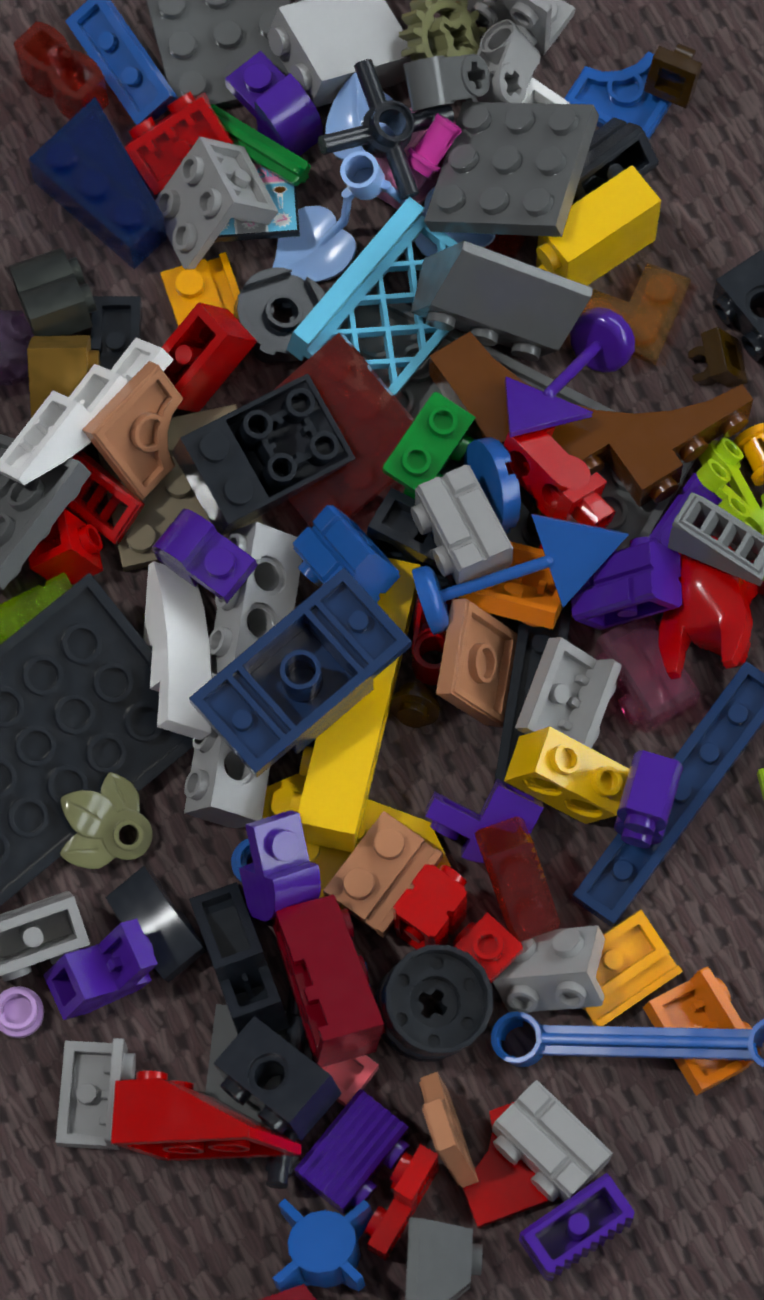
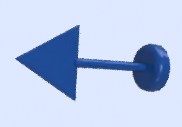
(571, 553)

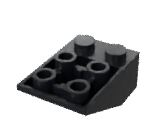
(262, 454)

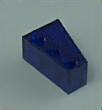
(99, 185)

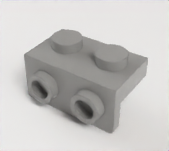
(569, 692)
(554, 972)
(89, 1090)

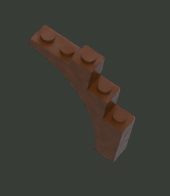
(637, 446)

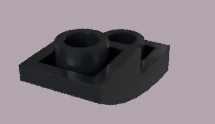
(166, 927)

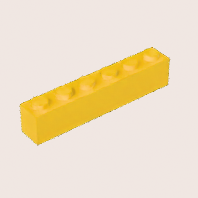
(346, 753)

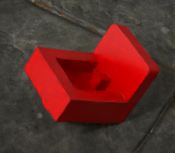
(489, 945)

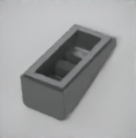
(692, 537)

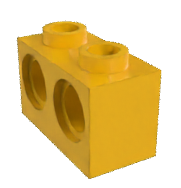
(567, 775)

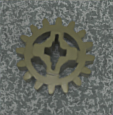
(448, 35)

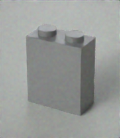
(328, 37)

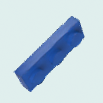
(121, 60)

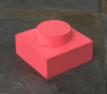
(352, 1076)

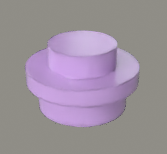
(20, 1012)

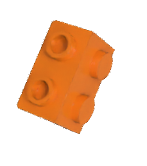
(527, 598)
(700, 1004)

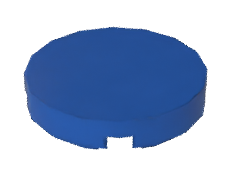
(487, 462)

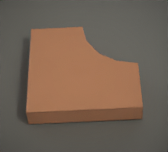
(134, 430)
(446, 1130)

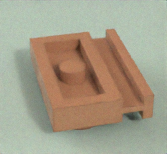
(381, 872)

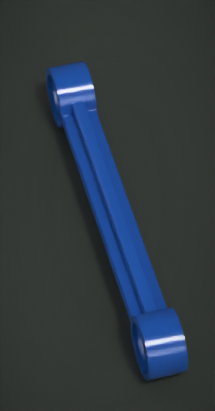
(630, 1041)

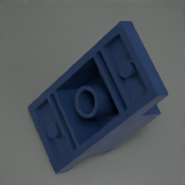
(301, 674)

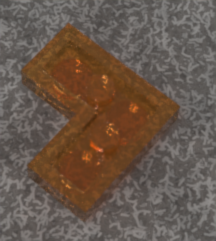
(650, 309)

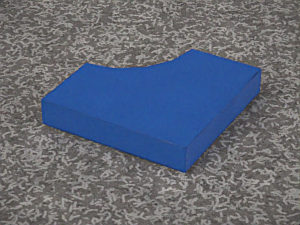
(620, 95)

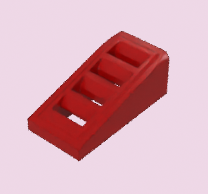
(120, 493)

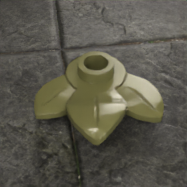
(98, 822)

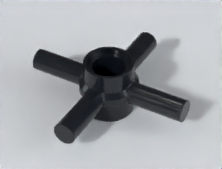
(373, 138)

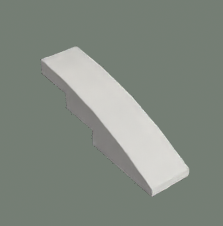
(57, 426)
(180, 649)

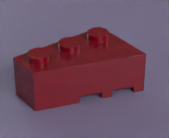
(328, 980)

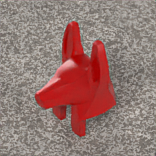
(712, 616)

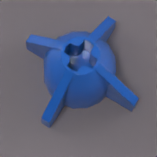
(323, 1248)

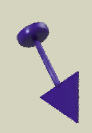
(601, 343)

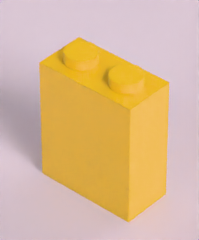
(603, 229)

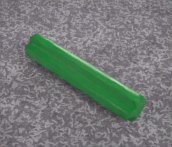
(264, 150)

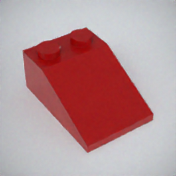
(183, 1124)

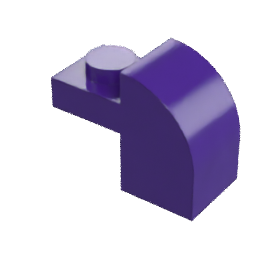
(277, 103)
(203, 555)
(501, 804)
(280, 866)
(103, 972)

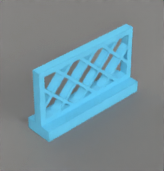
(353, 290)

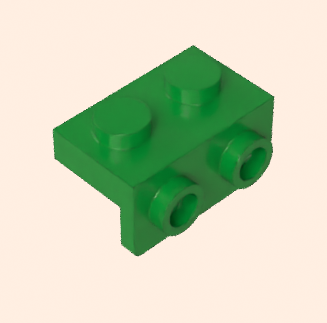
(430, 443)

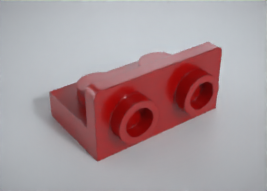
(161, 146)

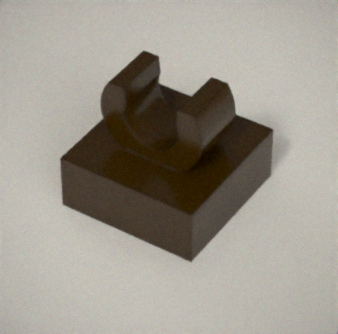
(673, 75)
(722, 357)

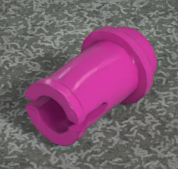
(433, 145)

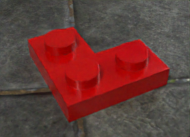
(410, 1183)

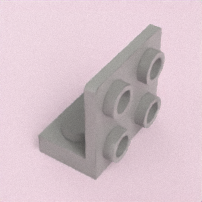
(537, 19)
(206, 192)

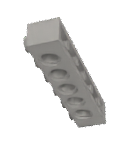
(239, 795)

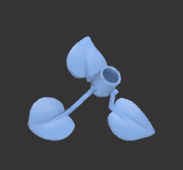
(323, 244)

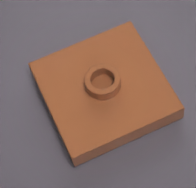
(477, 663)

